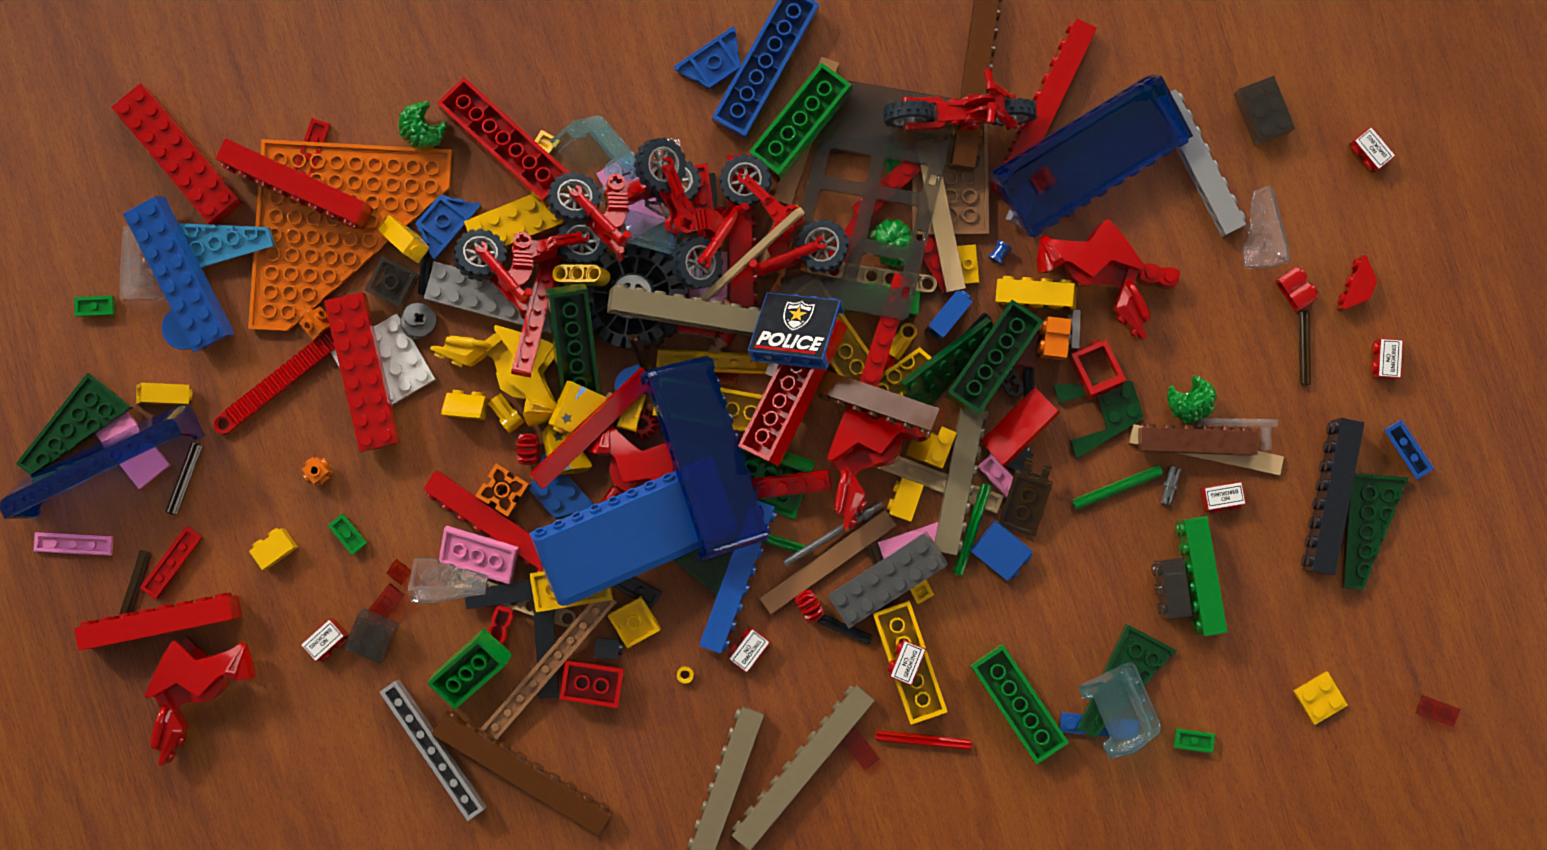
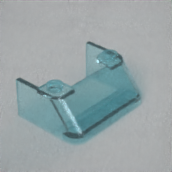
(608, 140)
(650, 232)

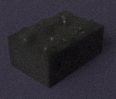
(1264, 111)
(1171, 588)

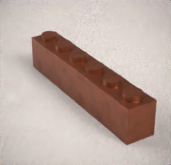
(1198, 440)

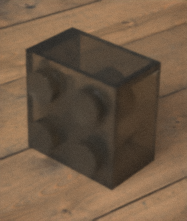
(392, 282)
(372, 635)

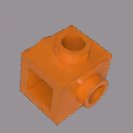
(315, 322)
(323, 470)

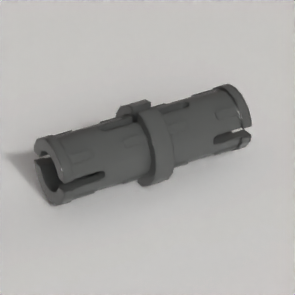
(1170, 485)

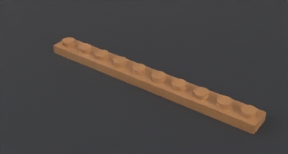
(546, 667)

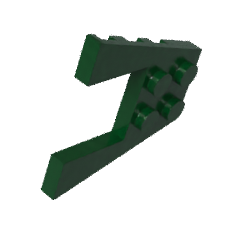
(1118, 408)

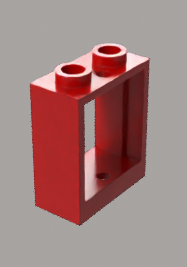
(1103, 387)

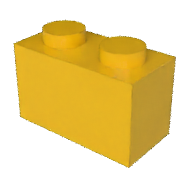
(905, 499)
(273, 548)

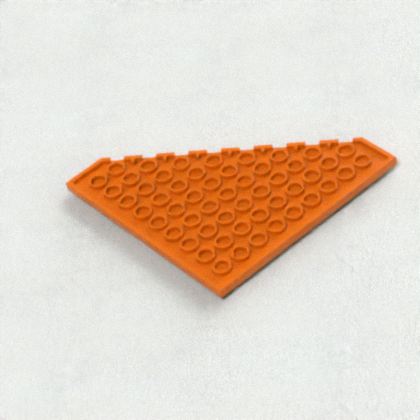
(319, 253)

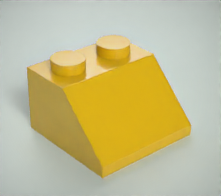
(465, 406)
(934, 450)

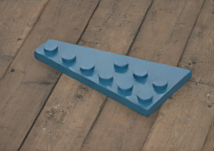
(224, 242)

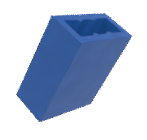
(949, 314)
(1002, 551)

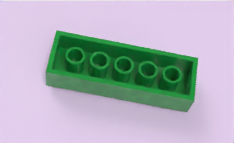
(802, 120)
(1201, 576)
(1019, 704)

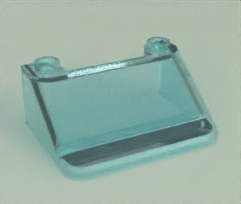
(1124, 709)

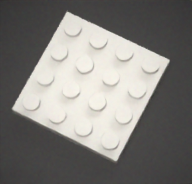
(401, 359)

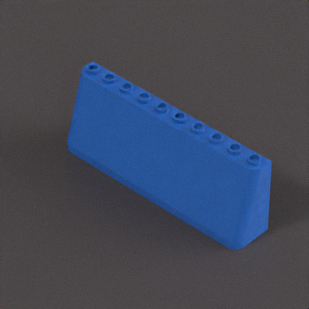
(615, 539)

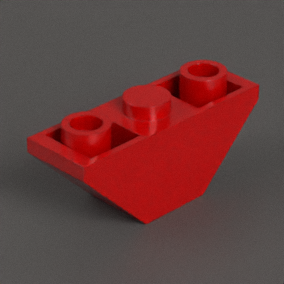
(1358, 285)

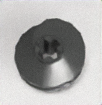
(418, 312)

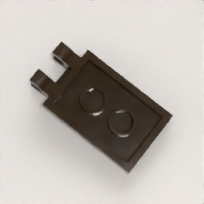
(1026, 499)

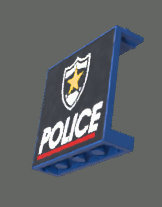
(794, 330)

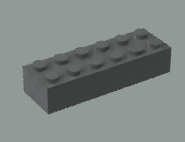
(887, 579)

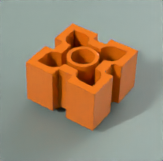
(1055, 338)
(500, 478)

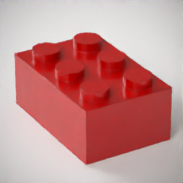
(592, 683)

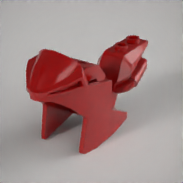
(1101, 260)
(860, 445)
(628, 464)
(190, 676)

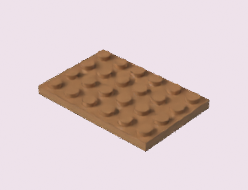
(965, 192)

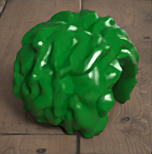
(416, 130)
(893, 233)
(1194, 404)

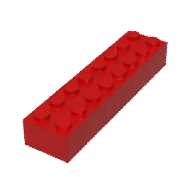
(501, 139)
(177, 154)
(291, 182)
(362, 372)
(785, 405)
(152, 622)

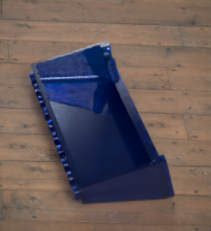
(1093, 154)
(706, 456)
(29, 495)

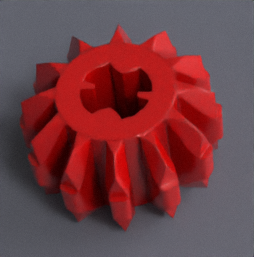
(647, 430)
(528, 449)
(809, 606)

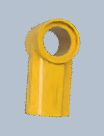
(901, 342)
(508, 416)

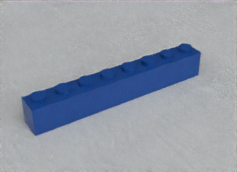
(731, 591)

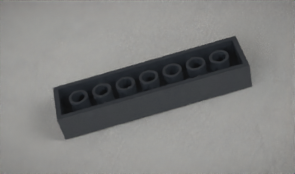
(1332, 496)

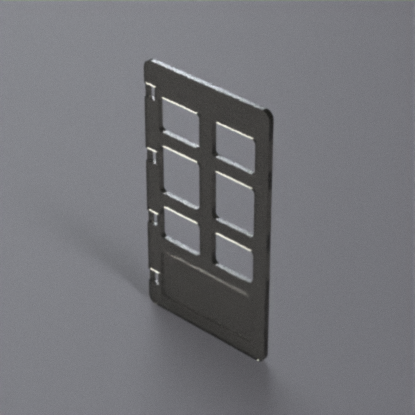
(861, 130)

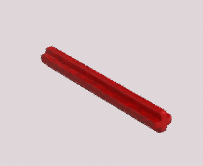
(924, 740)

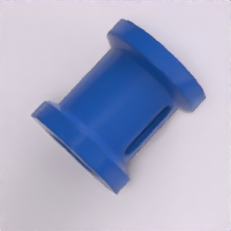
(999, 252)

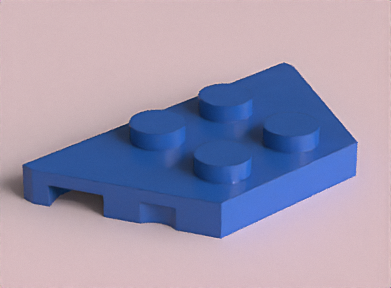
(713, 61)
(444, 222)
(561, 495)

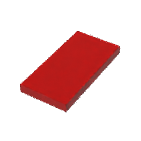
(1020, 427)

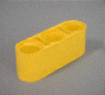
(574, 272)

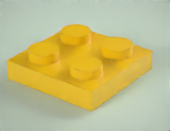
(634, 622)
(1320, 698)

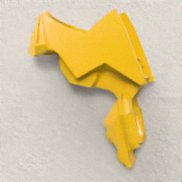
(502, 349)

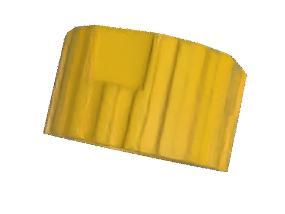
(685, 668)

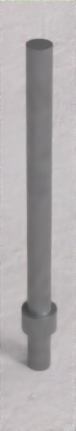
(864, 515)

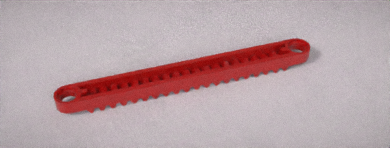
(276, 382)

